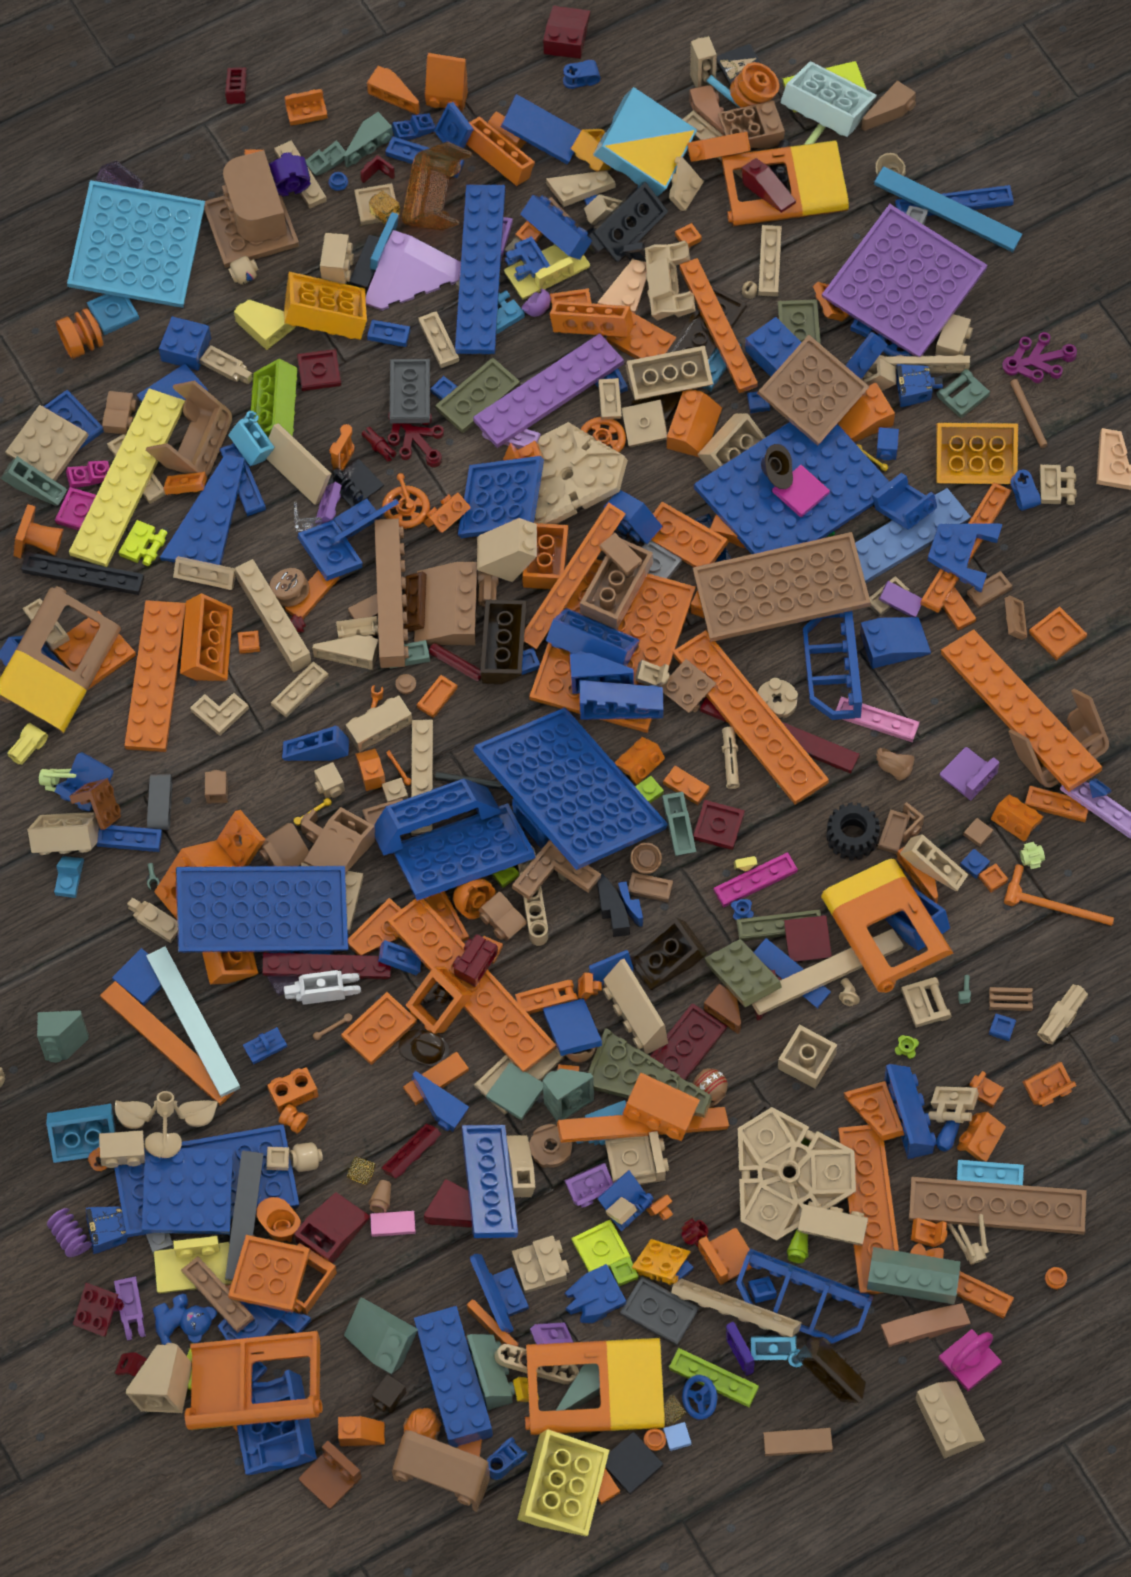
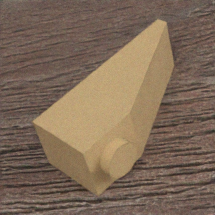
(352, 650)
(933, 862)

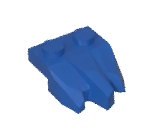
(595, 1295)

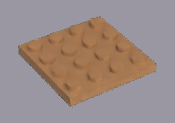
(233, 246)
(813, 390)

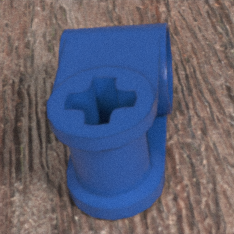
(583, 73)
(1025, 493)
(508, 1456)

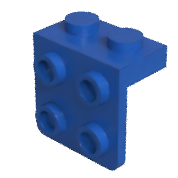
(86, 771)

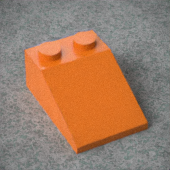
(446, 81)
(868, 415)

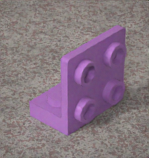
(969, 773)

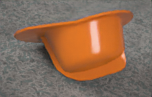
(278, 1218)

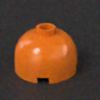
(472, 896)

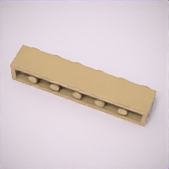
(273, 616)

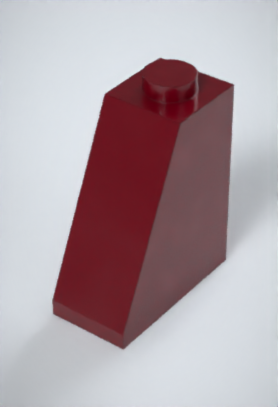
(449, 1207)

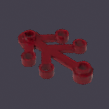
(414, 433)

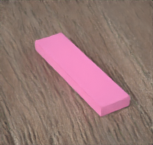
(882, 721)

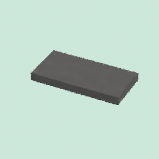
(409, 390)

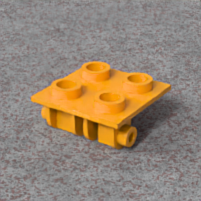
(660, 1261)

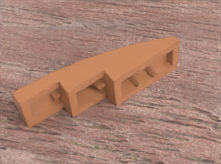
(925, 1324)

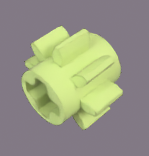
(1032, 855)

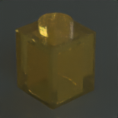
(382, 205)

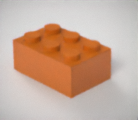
(550, 559)

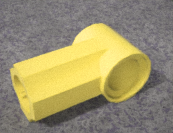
(30, 739)

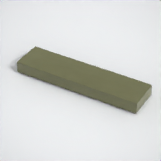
(768, 926)

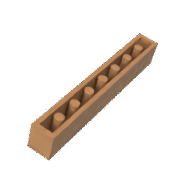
(389, 593)

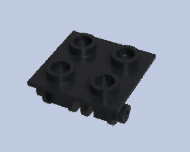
(356, 482)

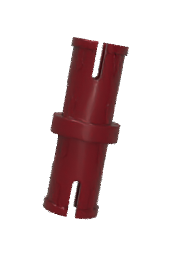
(378, 444)

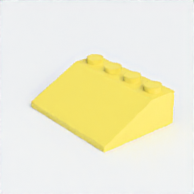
(563, 1483)

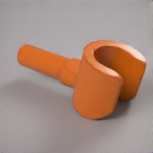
(376, 696)

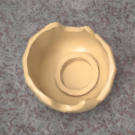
(892, 162)

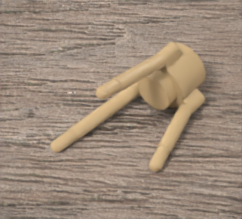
(973, 1252)

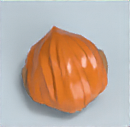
(423, 1422)

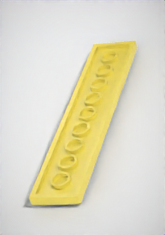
(126, 479)

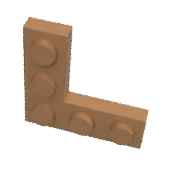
(544, 864)

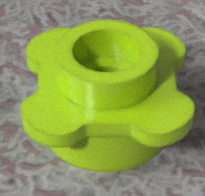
(906, 1040)

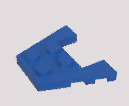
(954, 546)
(263, 1324)

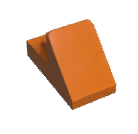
(530, 450)

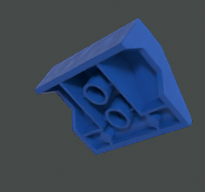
(280, 1443)

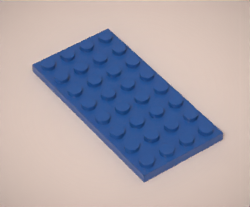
(261, 909)
(272, 1182)

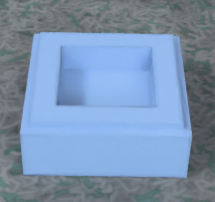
(677, 1436)

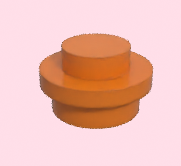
(1056, 1278)
(655, 1439)

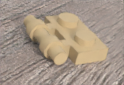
(1051, 484)
(953, 1098)

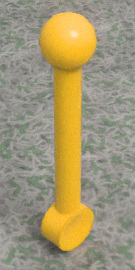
(884, 467)
(327, 802)

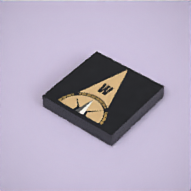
(735, 60)

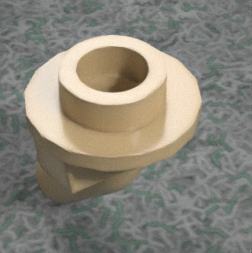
(848, 996)

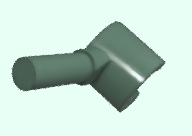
(152, 878)
(964, 996)

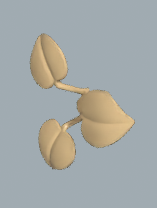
(164, 1145)

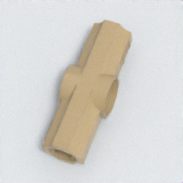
(1062, 1014)

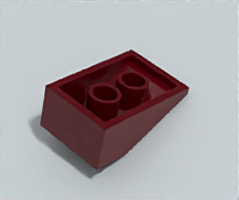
(566, 32)

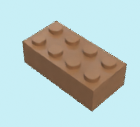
(613, 590)

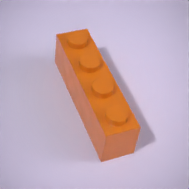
(499, 152)

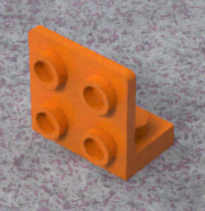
(725, 1255)

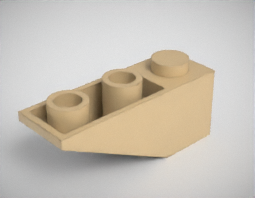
(521, 1166)

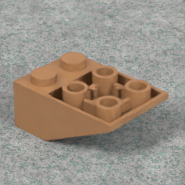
(759, 121)
(341, 841)

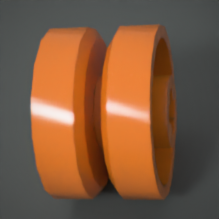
(754, 85)

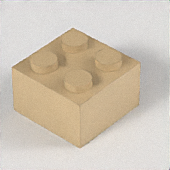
(336, 258)
(807, 1056)

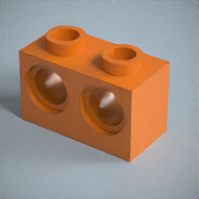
(295, 1095)

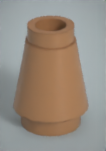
(380, 1199)

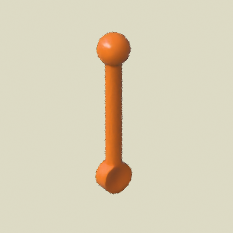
(409, 505)
(407, 781)

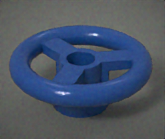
(705, 1397)

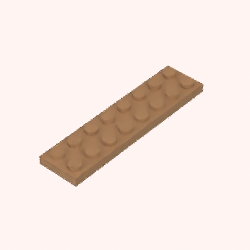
(1000, 1205)

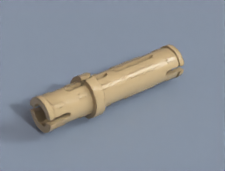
(731, 775)

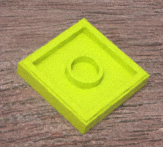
(600, 1246)

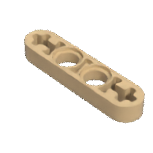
(509, 1363)

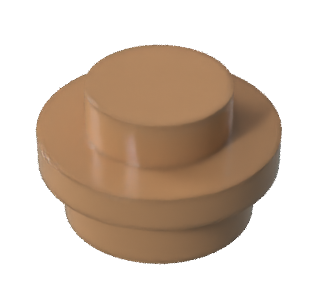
(405, 684)

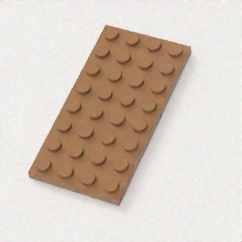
(781, 586)

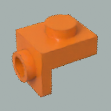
(928, 1232)

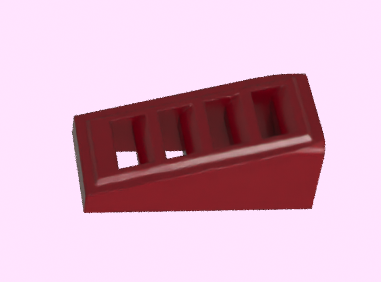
(236, 86)

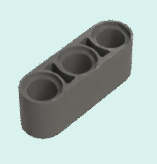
(159, 801)

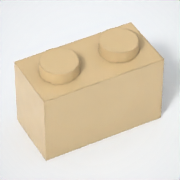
(954, 336)
(121, 1148)

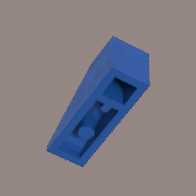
(317, 746)
(444, 1107)

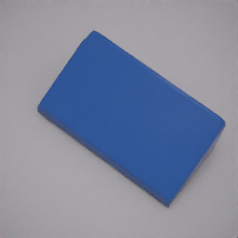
(604, 967)

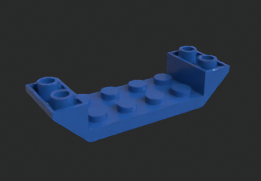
(430, 808)

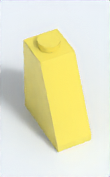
(262, 322)

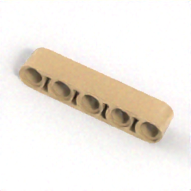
(535, 904)

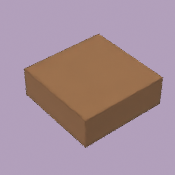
(978, 832)

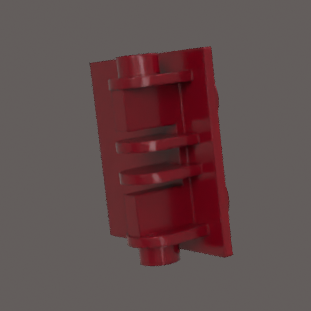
(96, 1309)

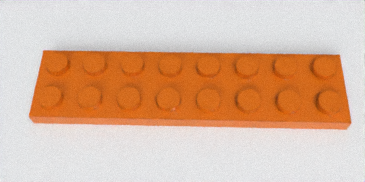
(155, 676)
(871, 1197)

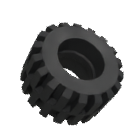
(855, 816)

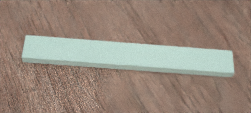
(193, 1022)

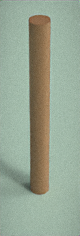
(1028, 413)

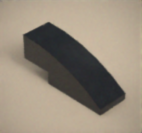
(612, 907)

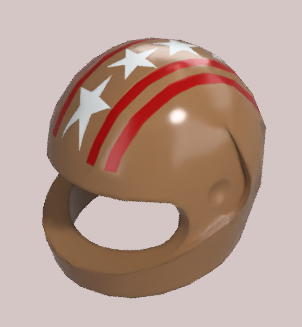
(713, 1083)

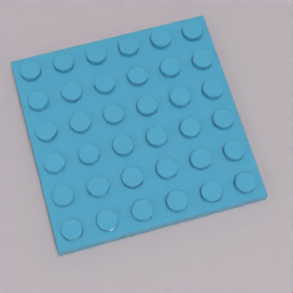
(136, 244)

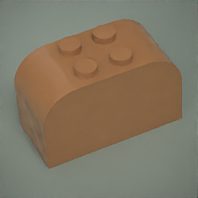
(253, 198)

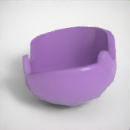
(537, 304)

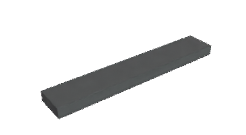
(244, 1207)

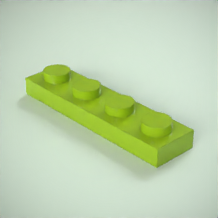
(723, 1380)

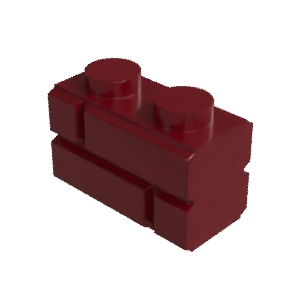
(475, 960)

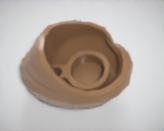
(895, 764)

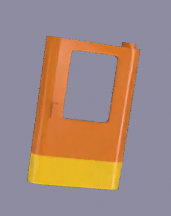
(872, 897)

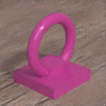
(971, 1358)

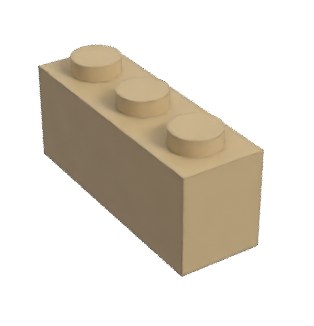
(702, 61)
(378, 723)
(833, 1223)

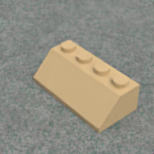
(669, 373)
(635, 1008)

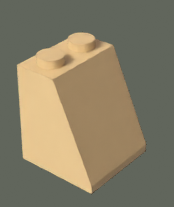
(507, 549)
(162, 1381)

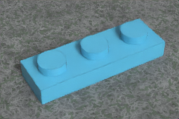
(990, 1172)

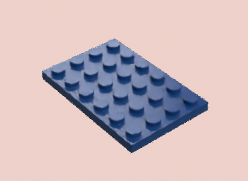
(463, 852)

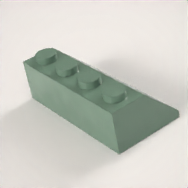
(913, 1275)

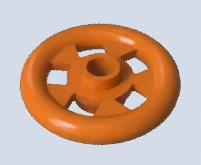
(614, 428)
(421, 501)

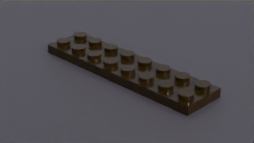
(695, 335)

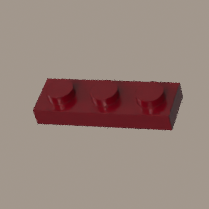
(411, 1151)

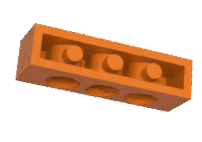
(591, 319)

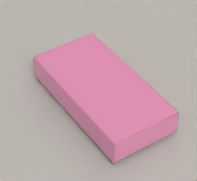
(392, 1223)

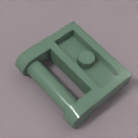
(967, 398)

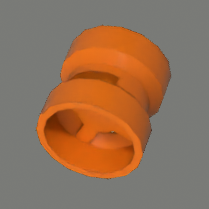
(293, 1118)

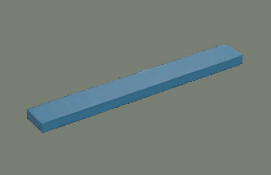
(948, 209)

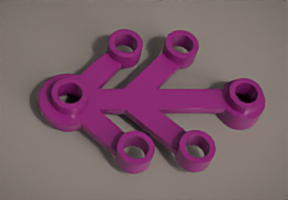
(1037, 359)

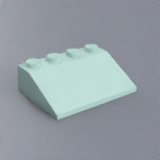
(827, 98)

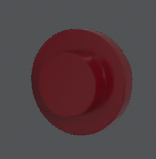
(298, 623)

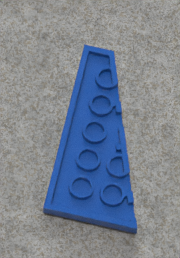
(208, 522)

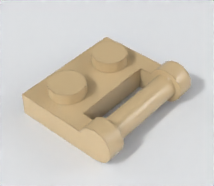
(919, 1003)

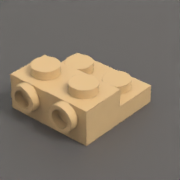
(540, 1264)

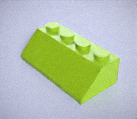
(275, 396)

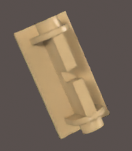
(358, 626)

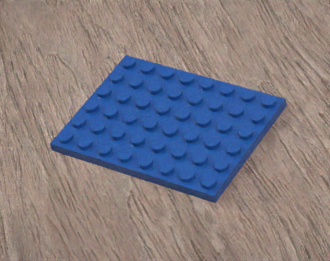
(761, 520)
(570, 788)

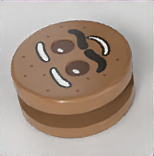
(290, 586)

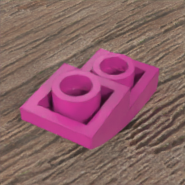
(87, 475)

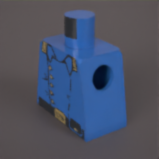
(915, 384)
(105, 1227)

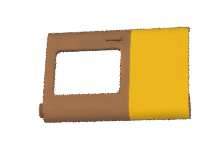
(40, 682)

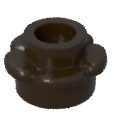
(441, 994)

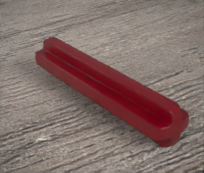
(455, 661)

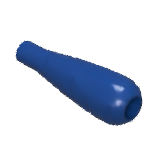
(947, 1135)

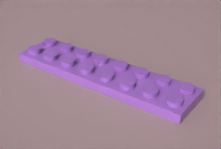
(548, 390)

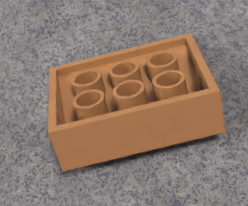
(450, 605)

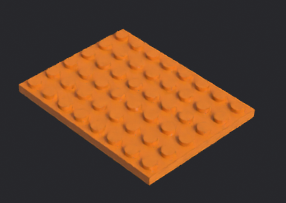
(653, 618)

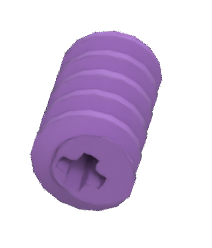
(67, 1234)

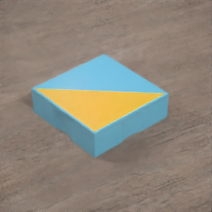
(645, 141)

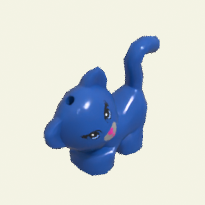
(193, 1321)

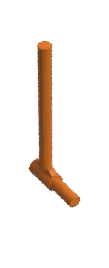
(1014, 895)

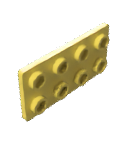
(560, 268)
(171, 1261)

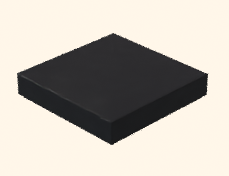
(632, 1463)

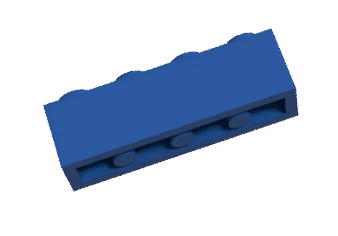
(556, 227)

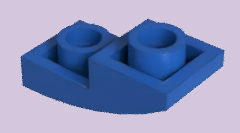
(416, 127)

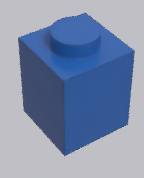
(887, 443)

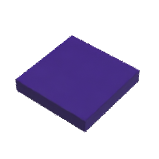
(739, 1349)

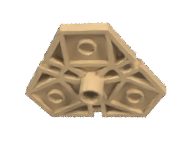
(573, 470)
(770, 1145)

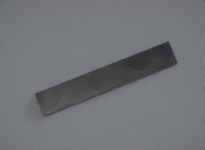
(82, 573)

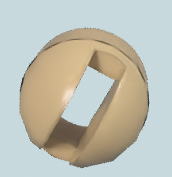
(752, 291)

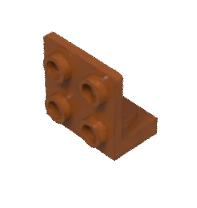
(102, 798)
(330, 1476)

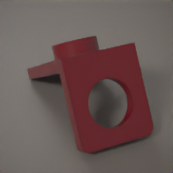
(372, 167)
(134, 1364)

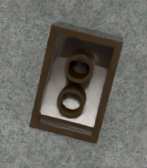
(668, 953)

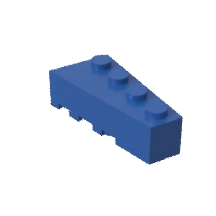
(619, 701)

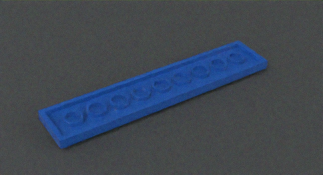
(480, 269)

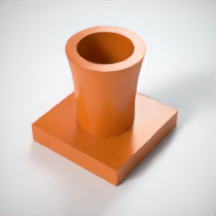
(36, 535)

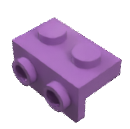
(589, 1185)

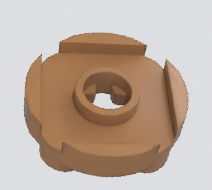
(548, 1157)

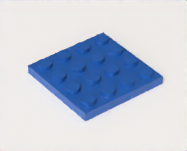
(500, 494)
(188, 1192)

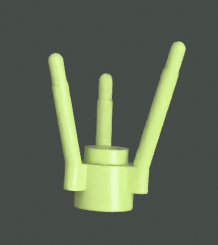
(51, 777)

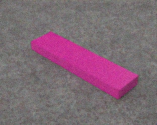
(755, 879)

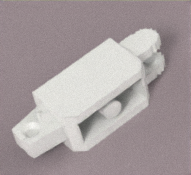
(322, 987)

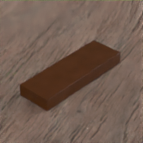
(415, 596)

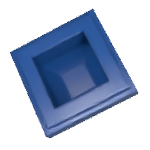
(1098, 788)

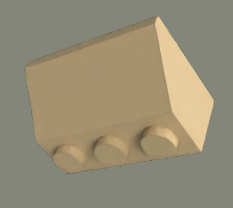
(730, 441)
(64, 833)
(949, 1418)

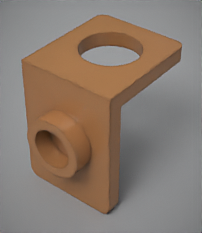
(916, 827)

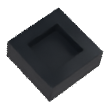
(635, 251)

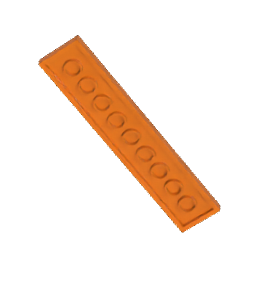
(1021, 710)
(754, 720)
(490, 1003)

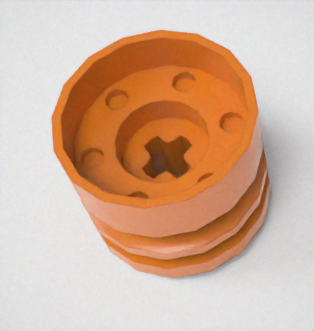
(79, 333)

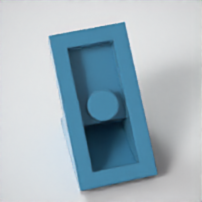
(68, 876)

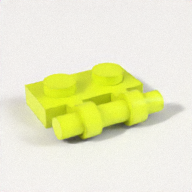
(138, 540)

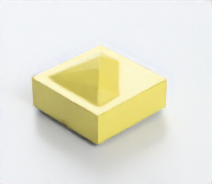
(745, 863)

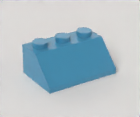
(76, 1131)

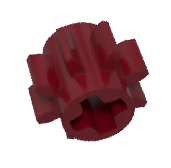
(694, 1231)

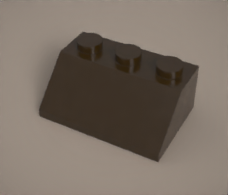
(832, 1370)

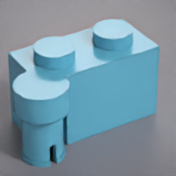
(251, 439)
(775, 1349)

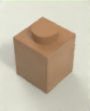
(216, 787)

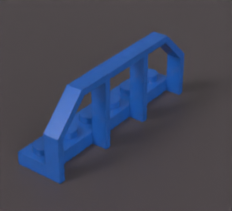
(850, 663)
(818, 1284)

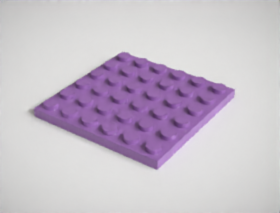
(904, 281)

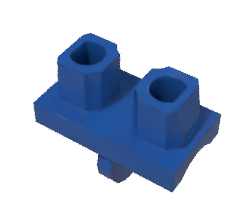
(265, 1045)

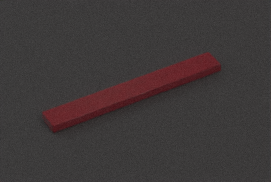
(815, 746)

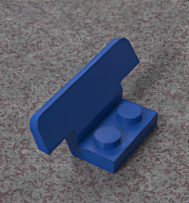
(359, 518)
(501, 1292)

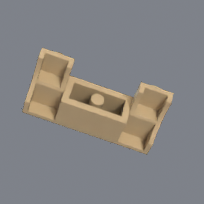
(663, 280)

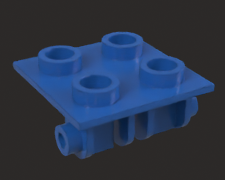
(630, 1190)

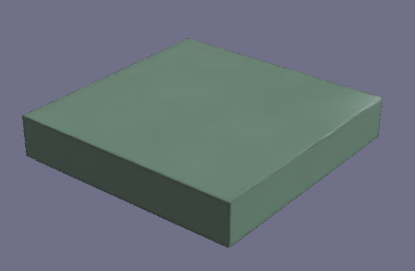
(515, 1091)

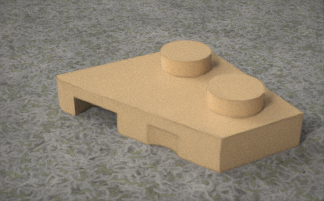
(684, 184)

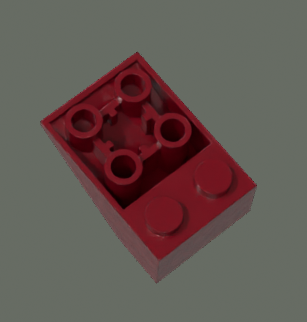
(331, 1227)

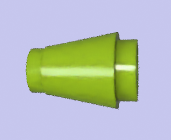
(798, 1248)

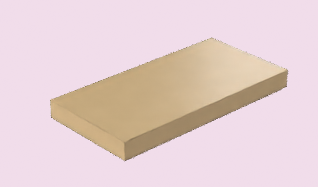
(298, 464)
(538, 1071)

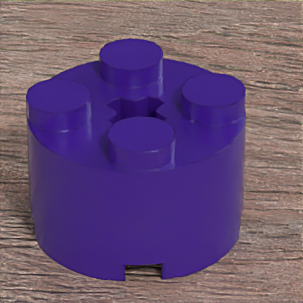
(290, 174)

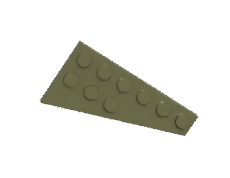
(620, 1064)

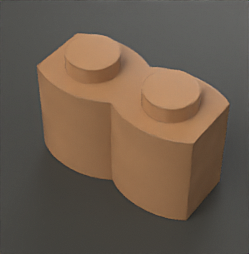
(118, 412)
(502, 916)

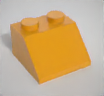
(586, 145)

